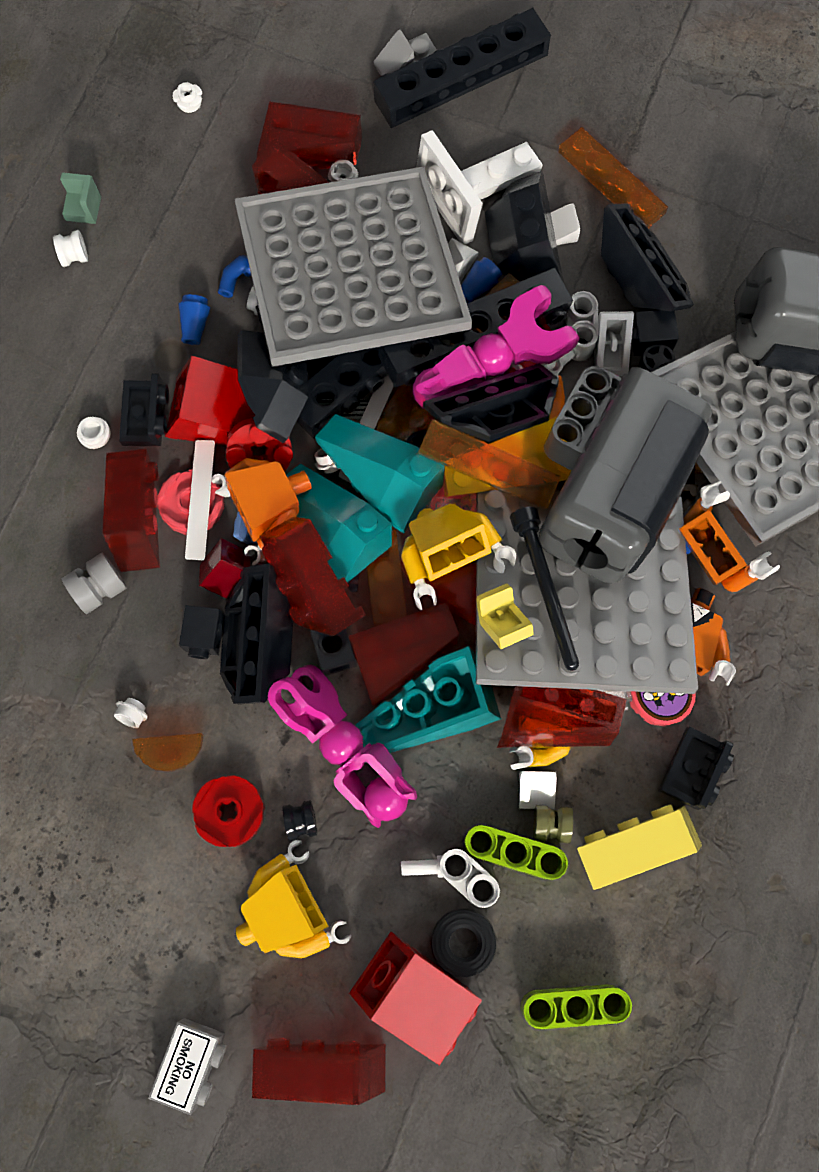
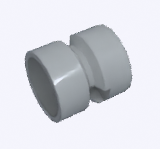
(94, 583)

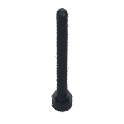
(526, 523)

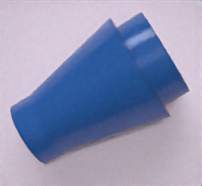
(480, 279)
(193, 317)

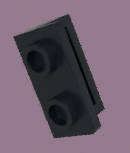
(143, 412)
(697, 769)

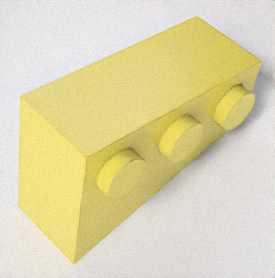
(639, 846)

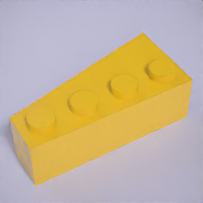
(524, 444)

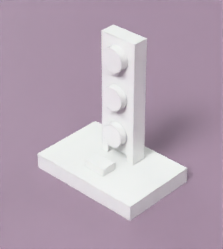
(460, 192)

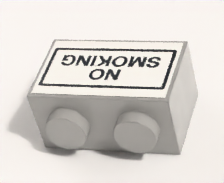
(187, 1066)

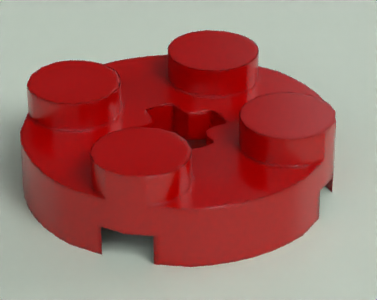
(246, 435)
(208, 815)

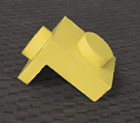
(502, 617)

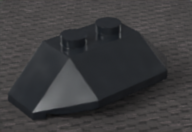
(523, 230)
(641, 262)
(271, 392)
(499, 404)
(255, 636)

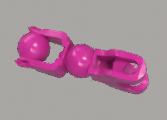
(492, 354)
(341, 743)

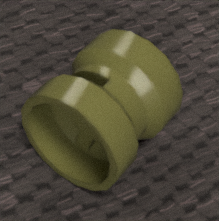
(546, 819)

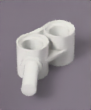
(584, 324)
(463, 883)

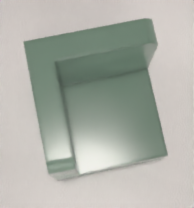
(81, 199)

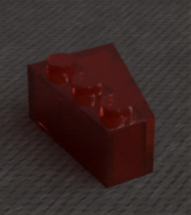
(561, 718)

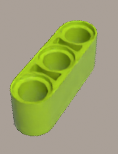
(532, 852)
(593, 1006)

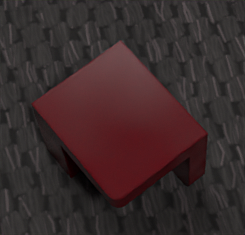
(222, 568)

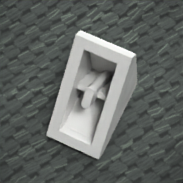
(614, 341)

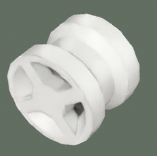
(70, 248)

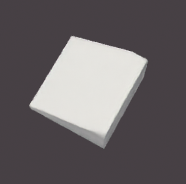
(565, 224)
(537, 789)

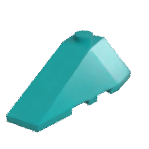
(382, 469)
(345, 523)
(433, 706)

